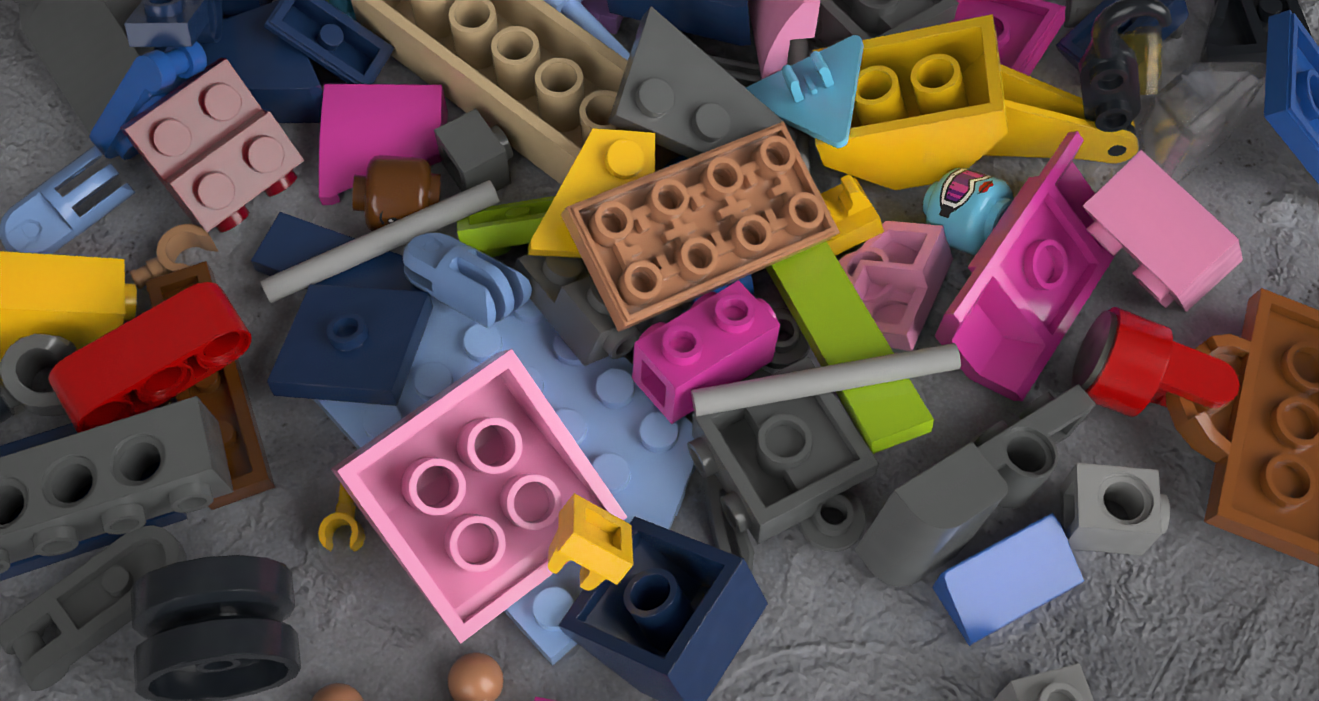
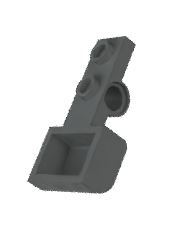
(946, 505)

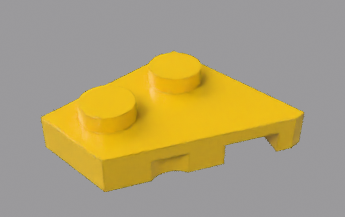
(602, 164)

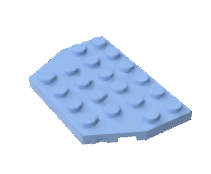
(604, 410)

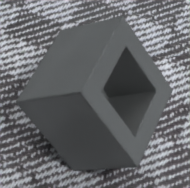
(474, 151)

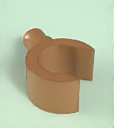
(168, 248)

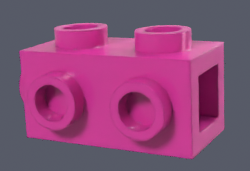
(709, 345)

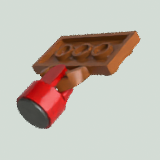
(1233, 401)

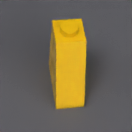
(62, 297)

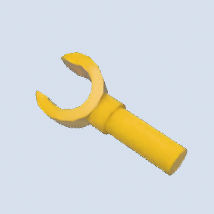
(343, 515)

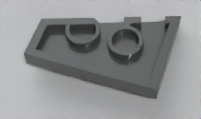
(684, 94)

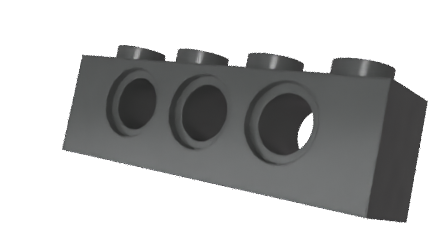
(112, 460)

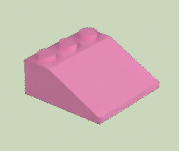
(474, 491)

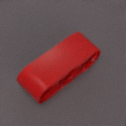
(150, 357)

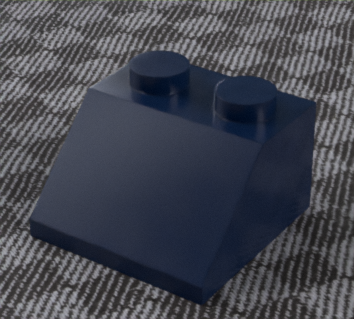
(671, 616)

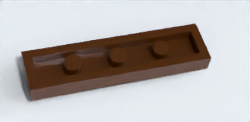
(226, 399)

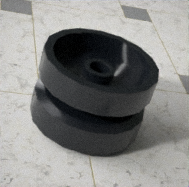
(214, 629)

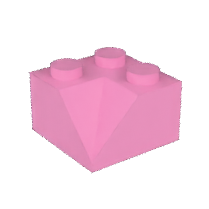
(1166, 231)

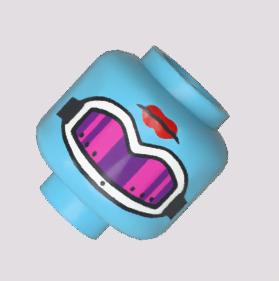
(967, 207)

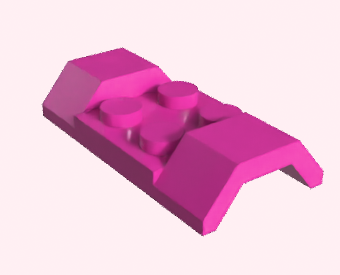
(1028, 280)

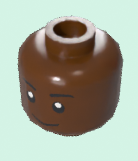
(394, 189)

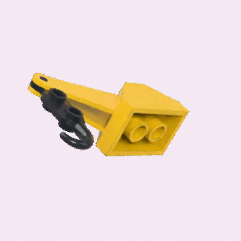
(945, 100)

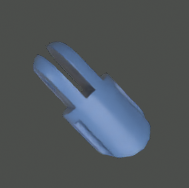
(47, 220)
(464, 278)

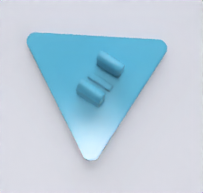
(817, 91)

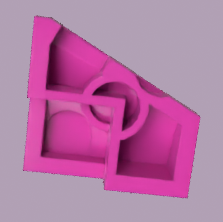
(372, 122)

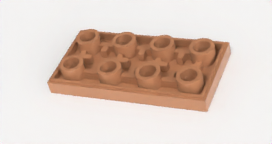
(699, 225)

